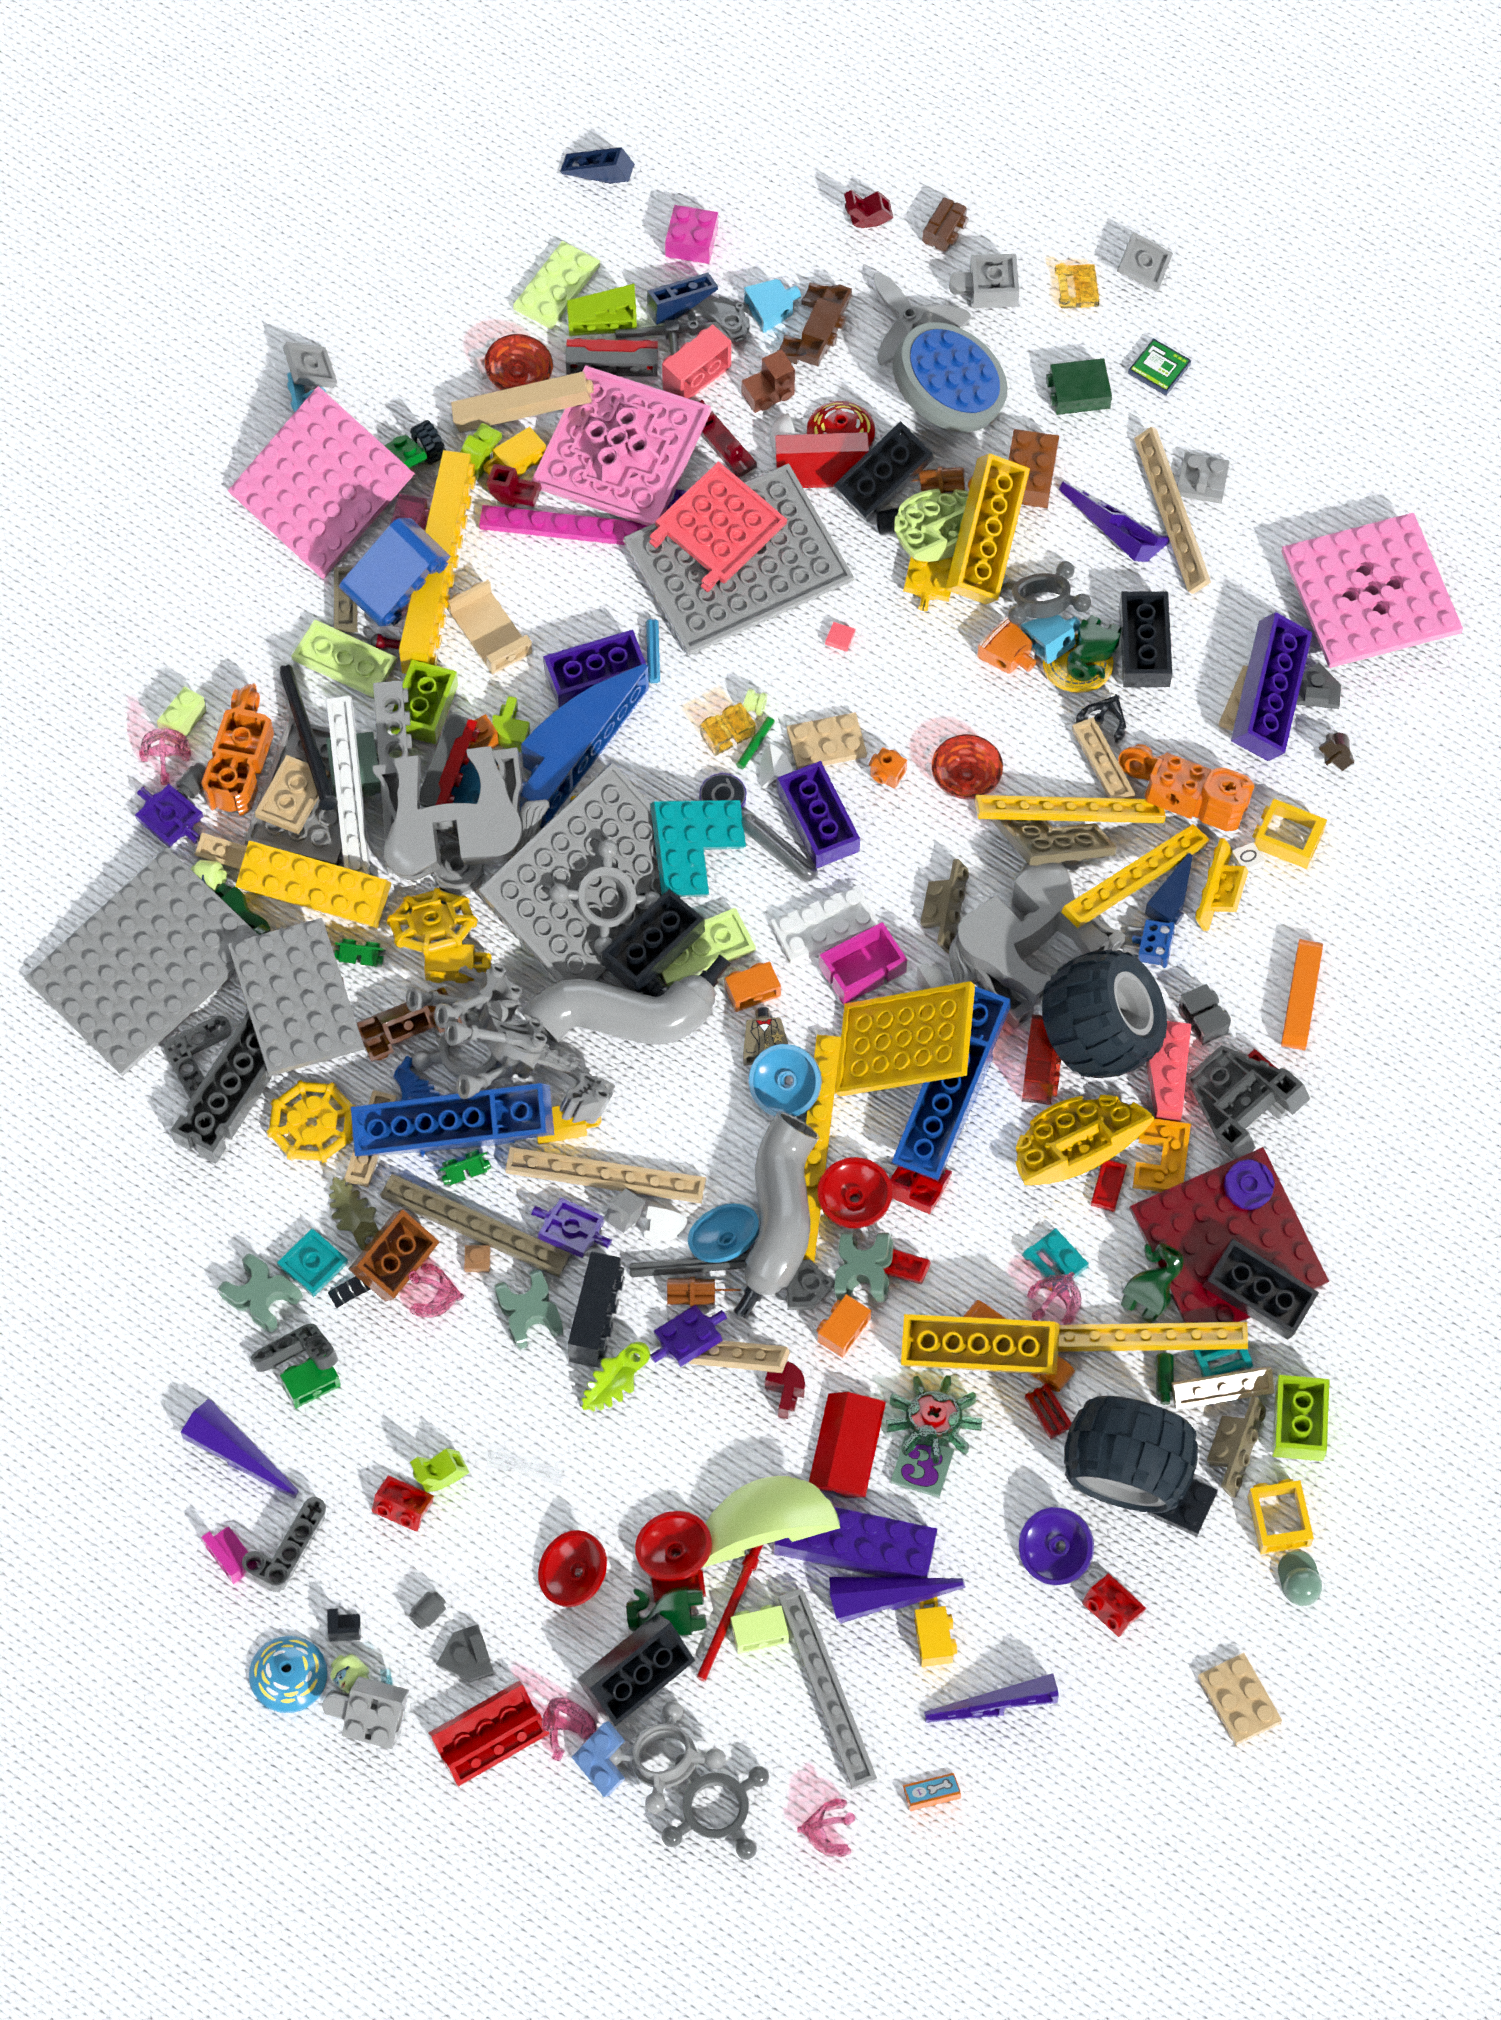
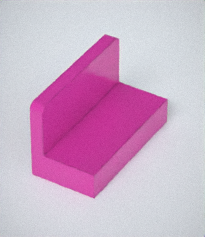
(228, 1553)

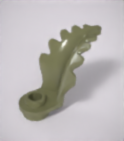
(352, 1212)

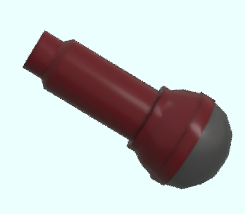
(380, 641)

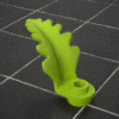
(616, 1377)

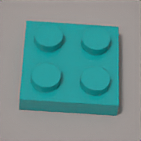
(312, 1262)

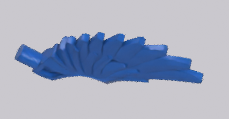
(411, 1085)

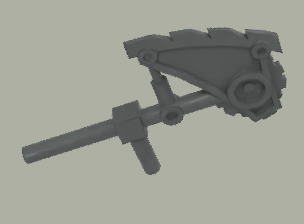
(721, 312)

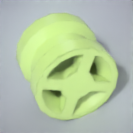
(755, 702)

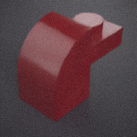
(868, 212)
(509, 489)
(790, 1384)

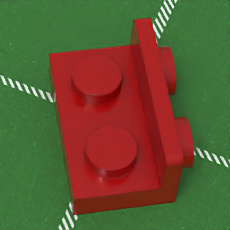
(401, 1503)
(1113, 1604)

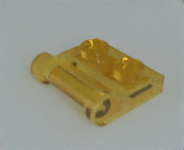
(1084, 286)

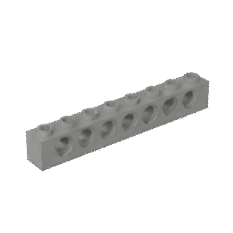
(384, 695)

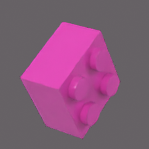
(691, 234)

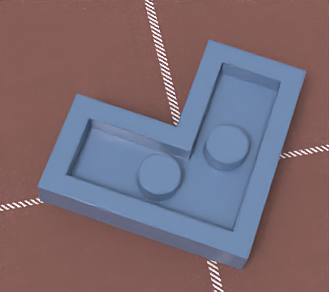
(595, 1761)

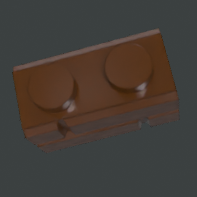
(944, 224)

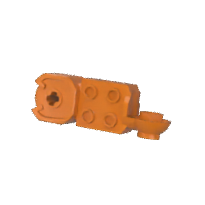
(238, 754)
(1189, 788)

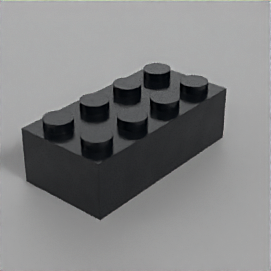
(884, 471)
(1145, 639)
(653, 941)
(1260, 1289)
(596, 1309)
(636, 1669)

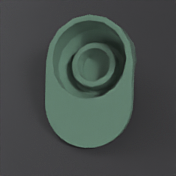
(1299, 1578)

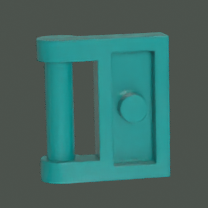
(1059, 1252)
(1204, 1357)

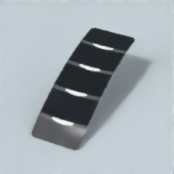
(347, 1291)

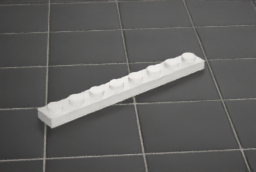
(348, 784)

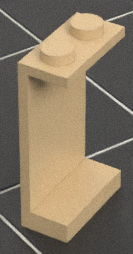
(488, 627)

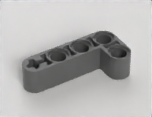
(289, 1543)

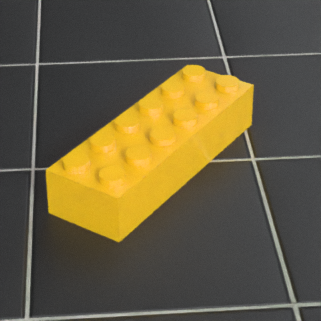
(987, 529)
(313, 884)
(980, 1344)

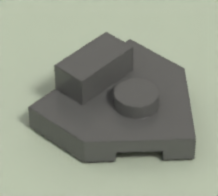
(1319, 688)
(807, 1287)
(466, 1655)

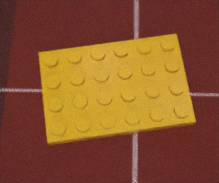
(905, 1039)

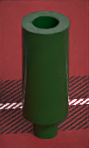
(1164, 1376)

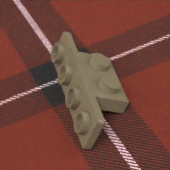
(944, 904)
(1235, 1443)

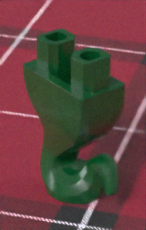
(1094, 645)
(237, 902)
(1152, 1285)
(673, 1606)

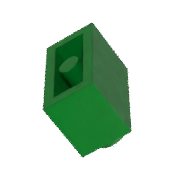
(308, 1382)

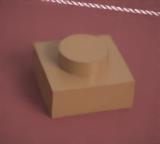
(477, 1258)

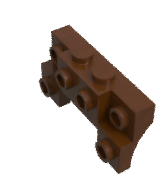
(822, 325)
(395, 1026)

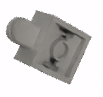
(990, 281)
(370, 1711)

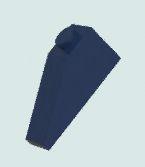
(601, 165)
(678, 297)
(1169, 899)

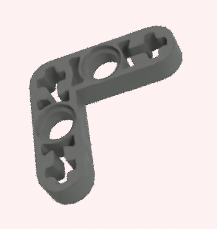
(188, 1048)
(292, 1345)

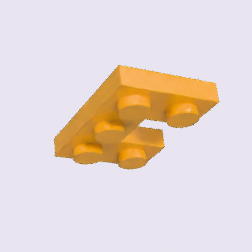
(1174, 1139)

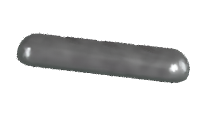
(779, 848)

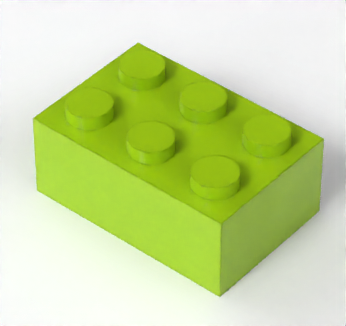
(430, 698)
(1301, 1418)

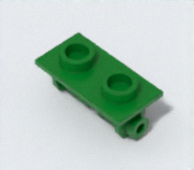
(369, 953)
(454, 1170)

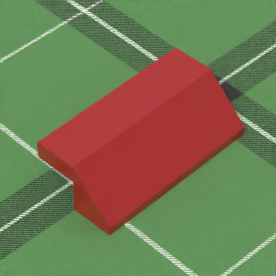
(820, 458)
(847, 1444)
(488, 1733)

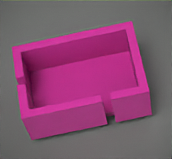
(863, 963)

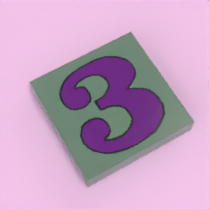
(918, 1471)

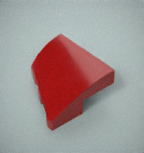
(918, 1189)

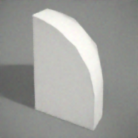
(782, 426)
(773, 765)
(930, 976)
(663, 1224)

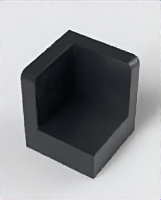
(344, 1626)

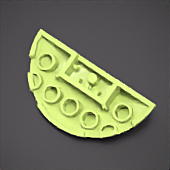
(930, 523)
(767, 1513)

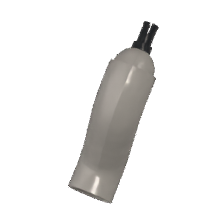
(627, 1012)
(781, 1208)

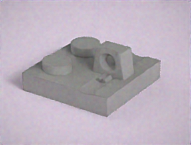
(1144, 262)
(310, 365)
(1203, 478)

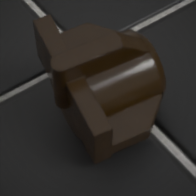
(1337, 750)

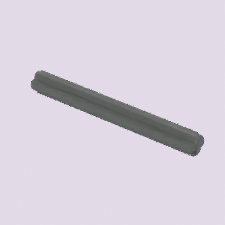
(682, 1266)

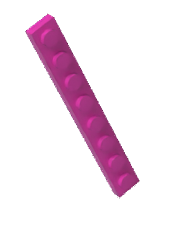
(556, 525)

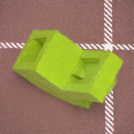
(481, 446)
(510, 730)
(440, 1470)

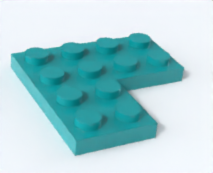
(683, 834)

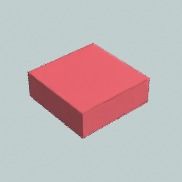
(840, 636)

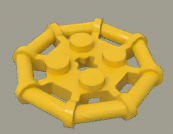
(429, 906)
(308, 1108)

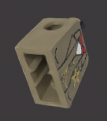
(762, 1034)

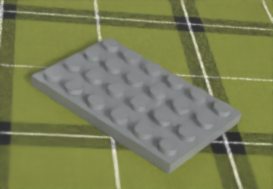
(321, 832)
(295, 997)

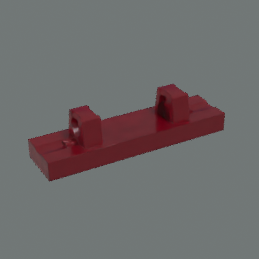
(727, 446)

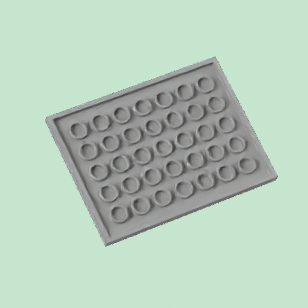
(783, 574)
(563, 855)
(142, 961)

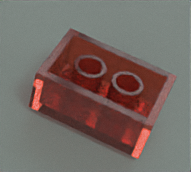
(1041, 1067)

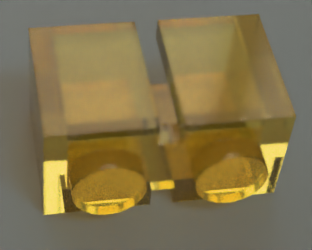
(733, 723)

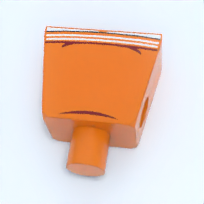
(1007, 648)

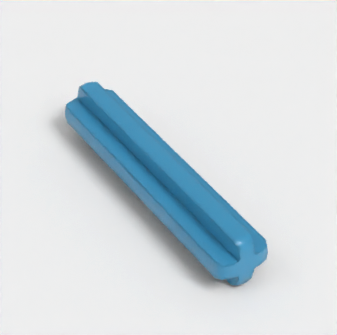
(653, 654)

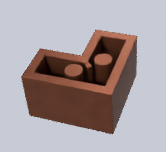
(770, 385)

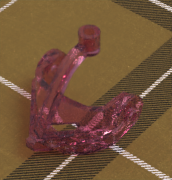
(164, 750)
(1059, 1287)
(446, 1290)
(580, 1722)
(813, 1829)

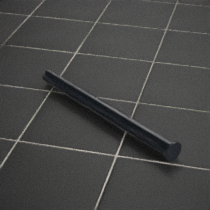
(326, 798)

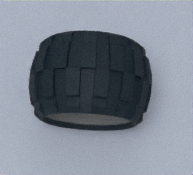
(1104, 1014)
(1131, 1454)

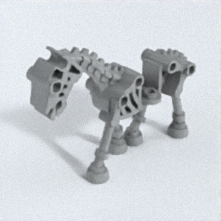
(512, 1043)

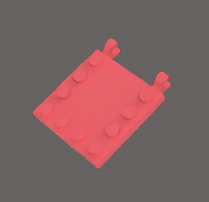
(719, 524)

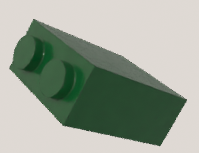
(1079, 386)

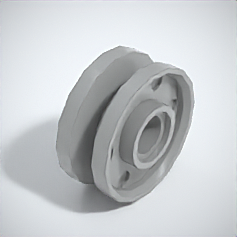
(461, 881)

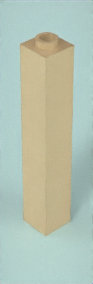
(522, 401)

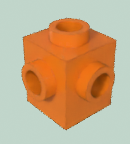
(888, 767)

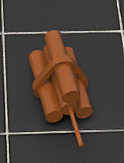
(942, 478)
(692, 1291)

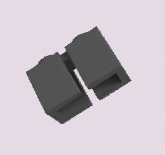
(1203, 1008)

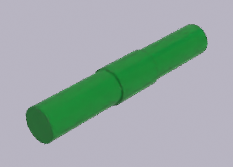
(755, 743)

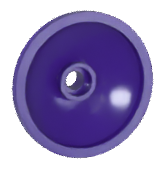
(1041, 1551)

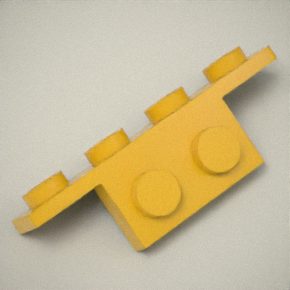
(1222, 887)

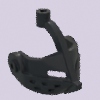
(1110, 704)

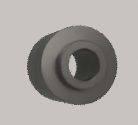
(190, 782)
(427, 1610)

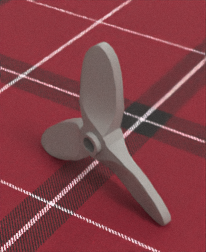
(910, 316)

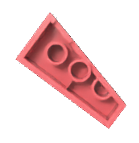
(1168, 1072)

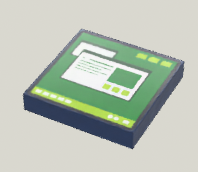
(1159, 367)

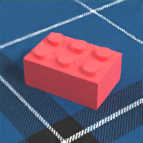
(697, 363)

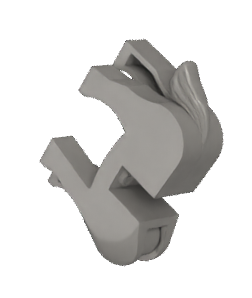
(486, 830)
(995, 940)

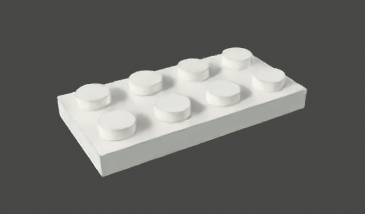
(823, 924)

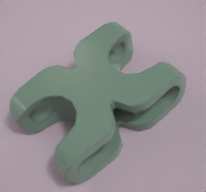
(864, 1266)
(259, 1292)
(529, 1309)

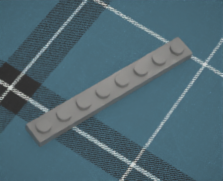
(827, 1689)

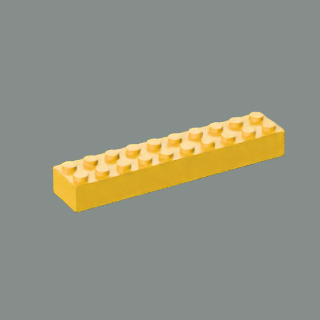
(444, 526)

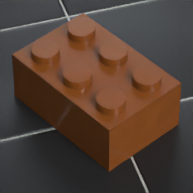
(1039, 454)
(393, 1254)

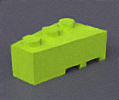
(602, 312)

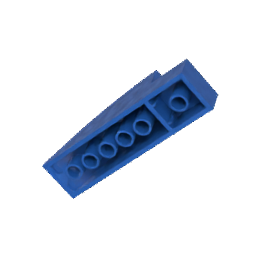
(575, 736)
(946, 1103)
(453, 1122)

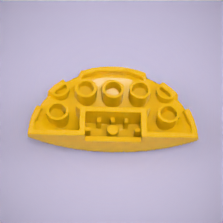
(1077, 1137)

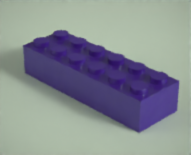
(1271, 686)
(867, 1546)

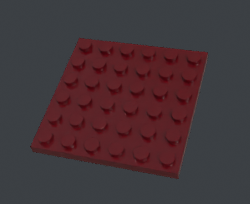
(1202, 1221)

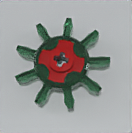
(933, 1418)

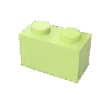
(183, 712)
(759, 1629)

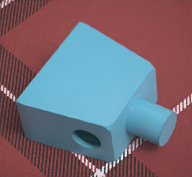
(770, 302)
(1051, 636)

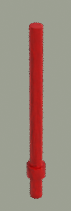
(749, 1564)

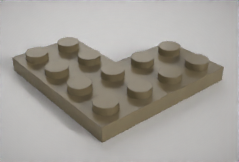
(1043, 844)

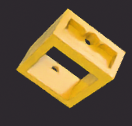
(1283, 850)
(1281, 1541)

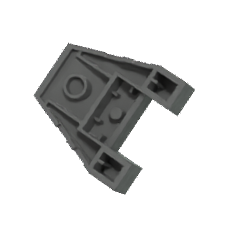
(1238, 1091)

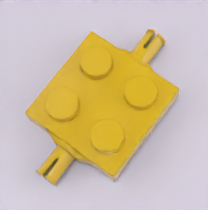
(928, 580)

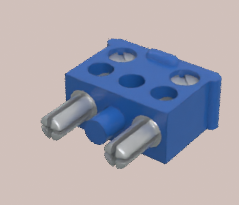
(1154, 943)

